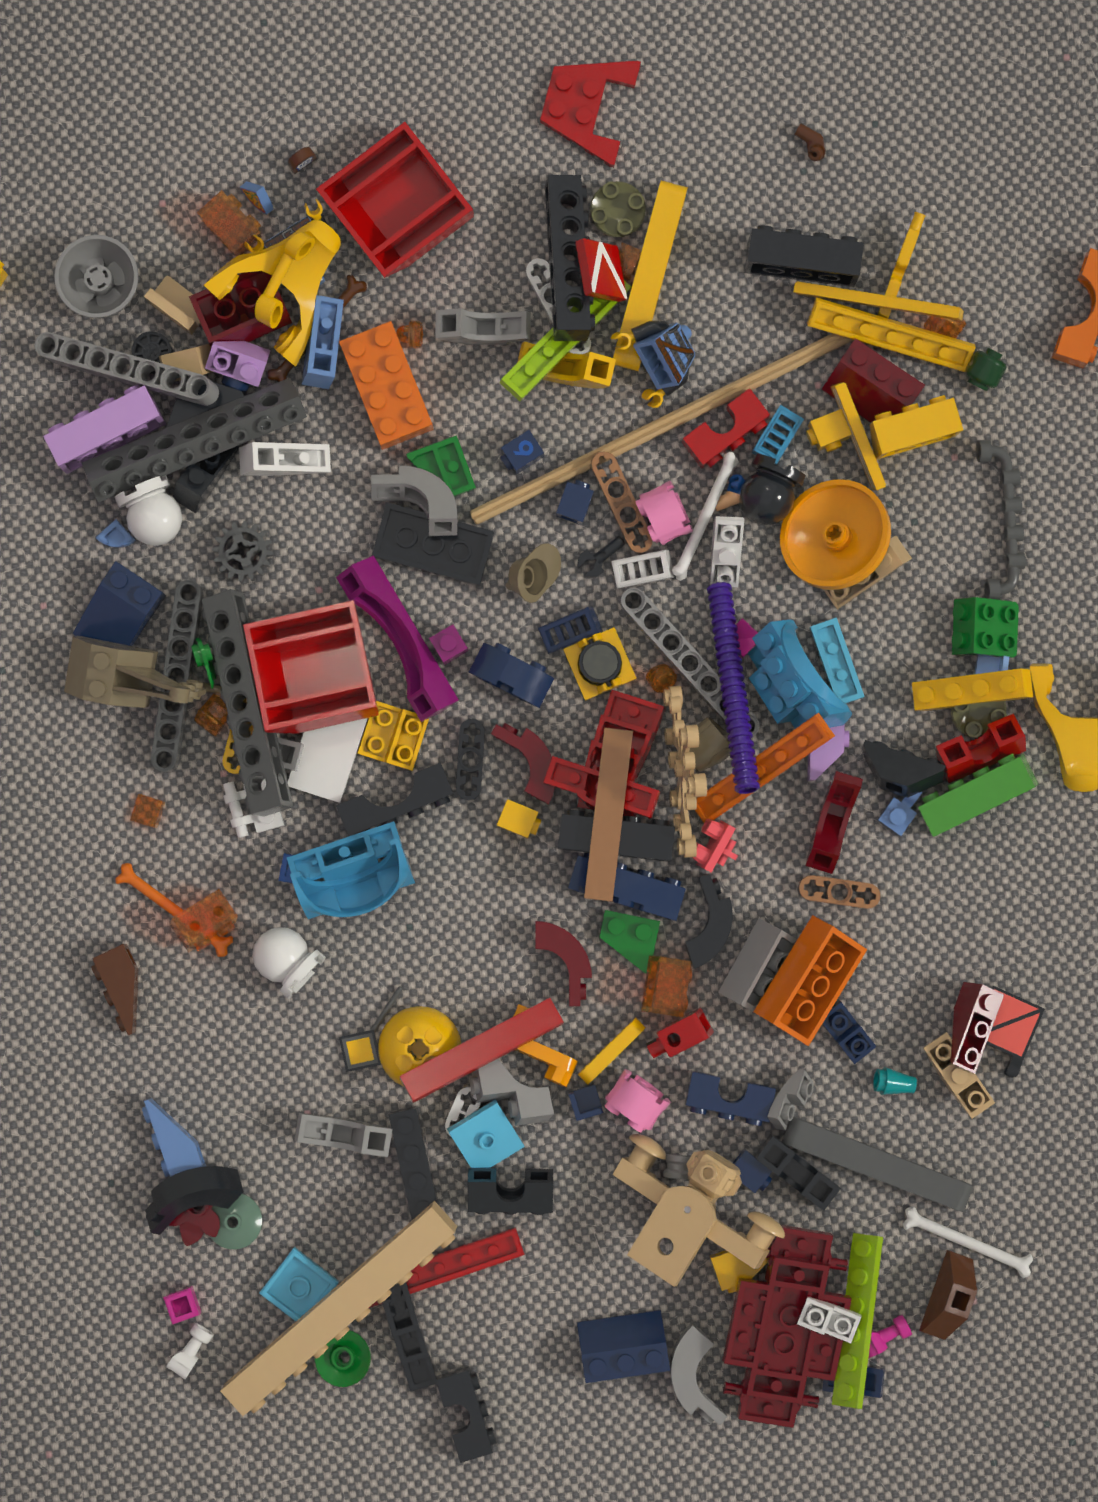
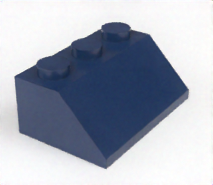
(623, 1346)

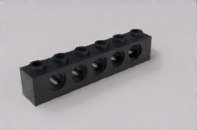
(559, 191)

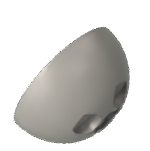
(83, 270)

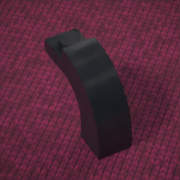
(189, 1189)

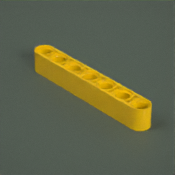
(651, 267)

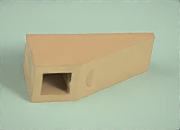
(894, 558)

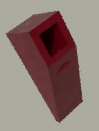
(972, 1024)

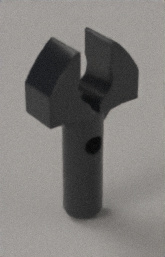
(600, 556)

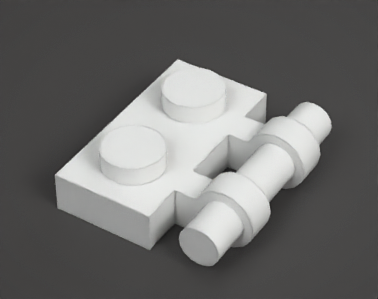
(239, 821)

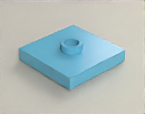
(486, 1136)
(298, 1285)

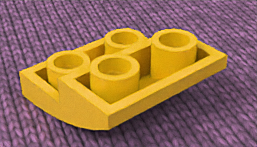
(393, 736)

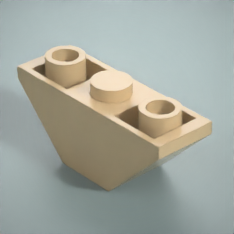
(962, 1084)

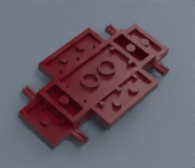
(766, 1331)

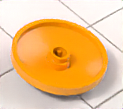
(835, 534)

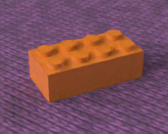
(386, 385)
(810, 980)

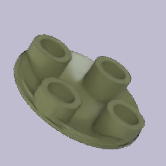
(617, 209)
(974, 718)

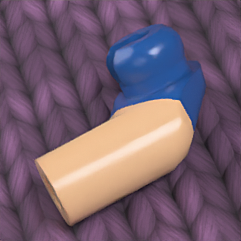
(732, 494)

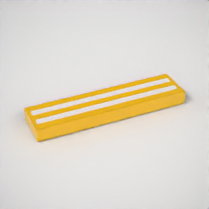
(859, 436)

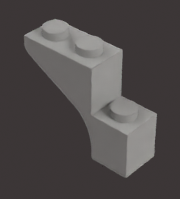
(526, 1103)

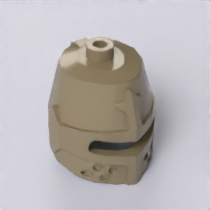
(712, 745)

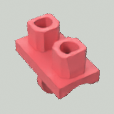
(718, 847)

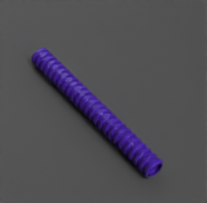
(733, 688)

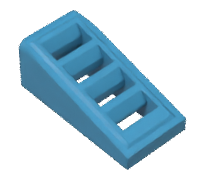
(759, 449)

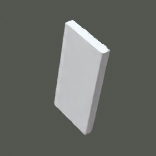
(328, 759)

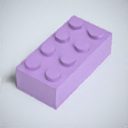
(104, 429)

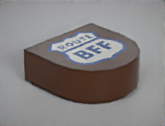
(301, 159)

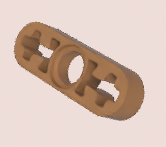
(819, 881)

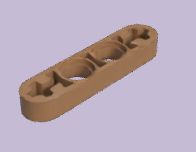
(625, 500)

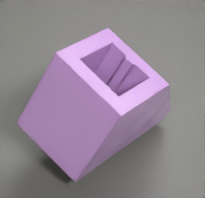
(238, 360)

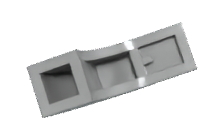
(482, 328)
(343, 1134)

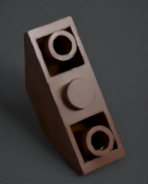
(951, 1296)

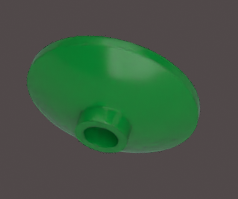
(343, 1373)

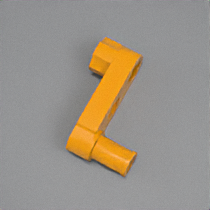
(560, 1065)

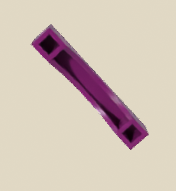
(426, 684)

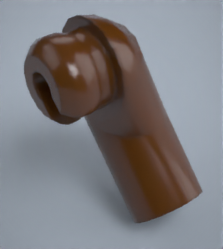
(813, 140)

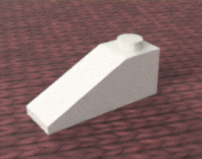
(283, 459)

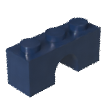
(753, 1104)

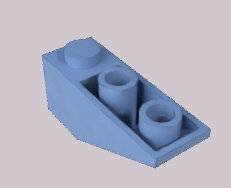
(177, 1146)

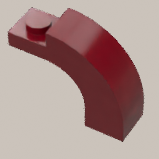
(832, 822)

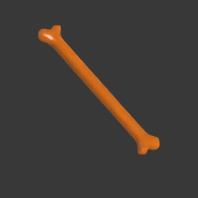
(128, 876)

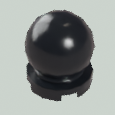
(769, 492)

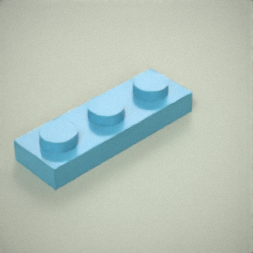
(836, 660)

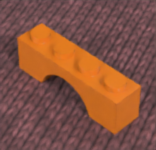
(1077, 342)

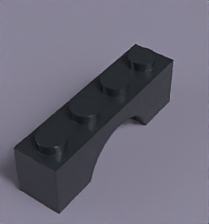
(429, 788)
(413, 1159)

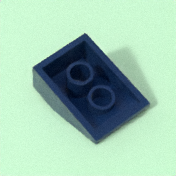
(119, 607)

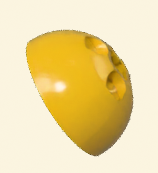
(433, 1033)

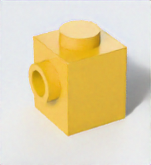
(828, 431)

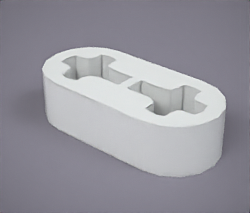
(457, 1107)

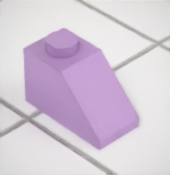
(828, 753)

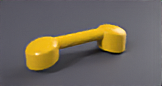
(267, 308)

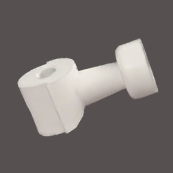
(185, 1360)

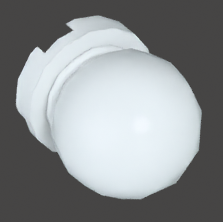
(151, 513)
(284, 958)

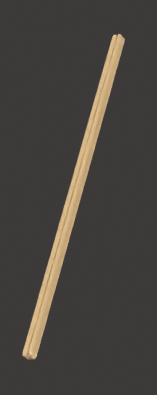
(659, 426)

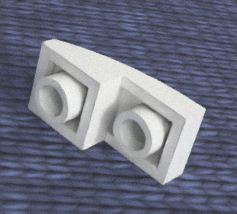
(829, 1319)

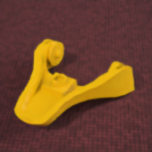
(301, 279)
(1074, 736)

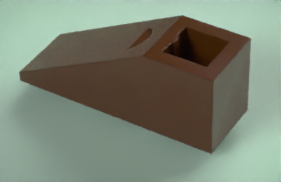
(120, 978)

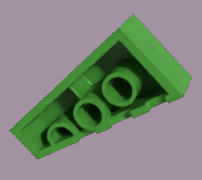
(978, 795)

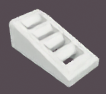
(666, 563)

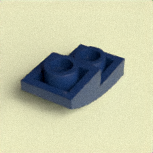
(848, 1033)

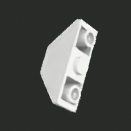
(726, 550)

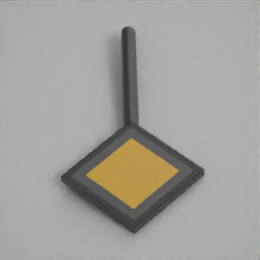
(361, 1048)

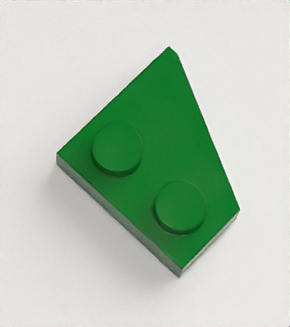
(447, 462)
(630, 936)

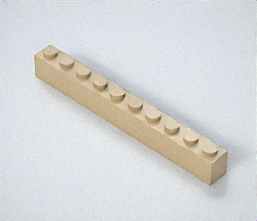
(339, 1308)

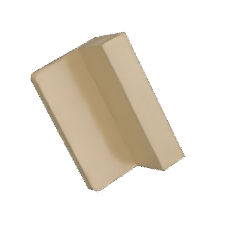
(174, 303)

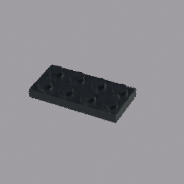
(406, 541)

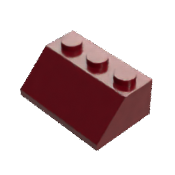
(234, 314)
(873, 382)

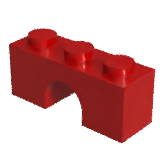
(707, 445)
(967, 757)

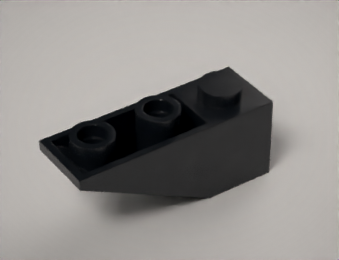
(201, 478)

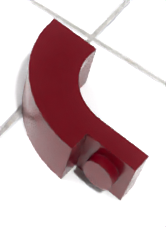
(535, 753)
(564, 944)

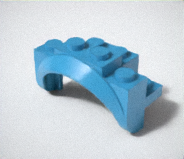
(789, 680)
(351, 873)

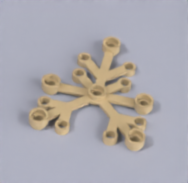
(688, 784)

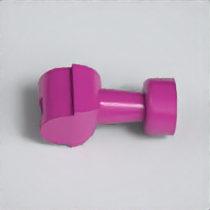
(881, 1337)

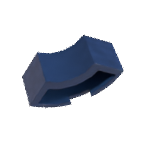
(511, 674)

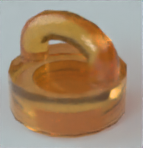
(415, 334)
(661, 677)

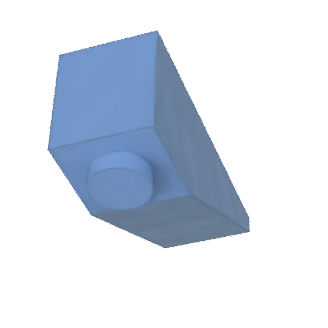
(323, 343)

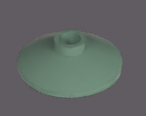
(248, 1226)

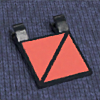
(1014, 1029)

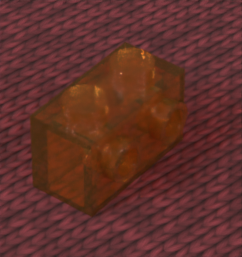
(230, 223)
(204, 921)
(666, 986)

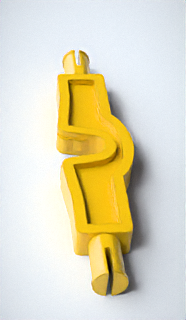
(903, 260)

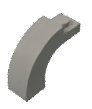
(422, 489)
(685, 1357)

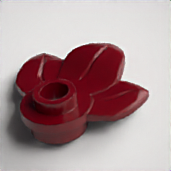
(196, 1222)

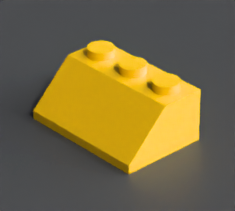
(915, 427)

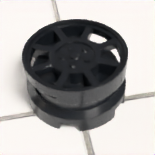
(151, 346)

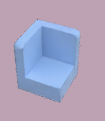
(988, 664)

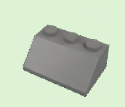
(757, 964)

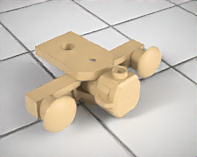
(689, 1212)

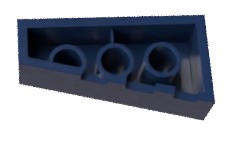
(636, 889)

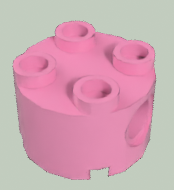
(665, 513)
(636, 1101)

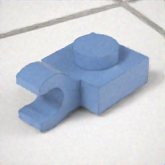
(899, 813)

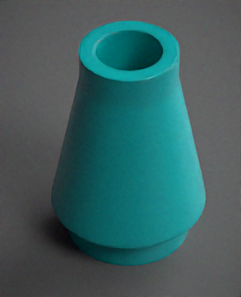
(893, 1082)

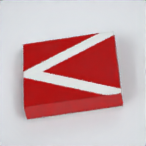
(601, 270)

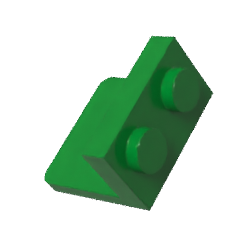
(985, 627)

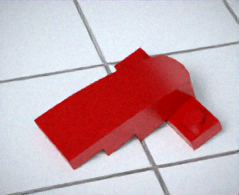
(621, 713)

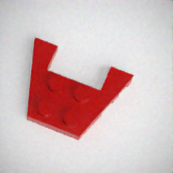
(575, 101)

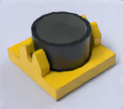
(599, 663)

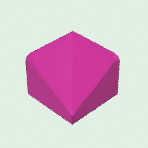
(745, 634)
(182, 1305)

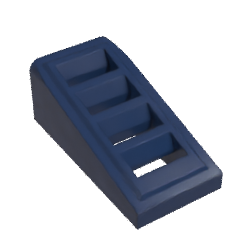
(593, 622)

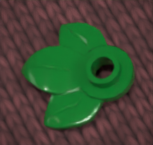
(204, 658)

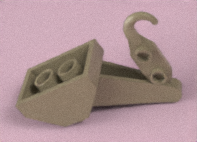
(123, 675)

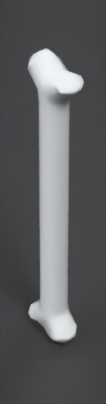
(681, 568)
(1021, 1264)

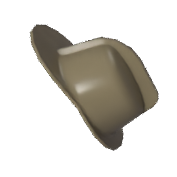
(535, 573)

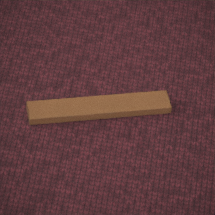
(608, 814)

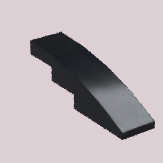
(409, 1338)

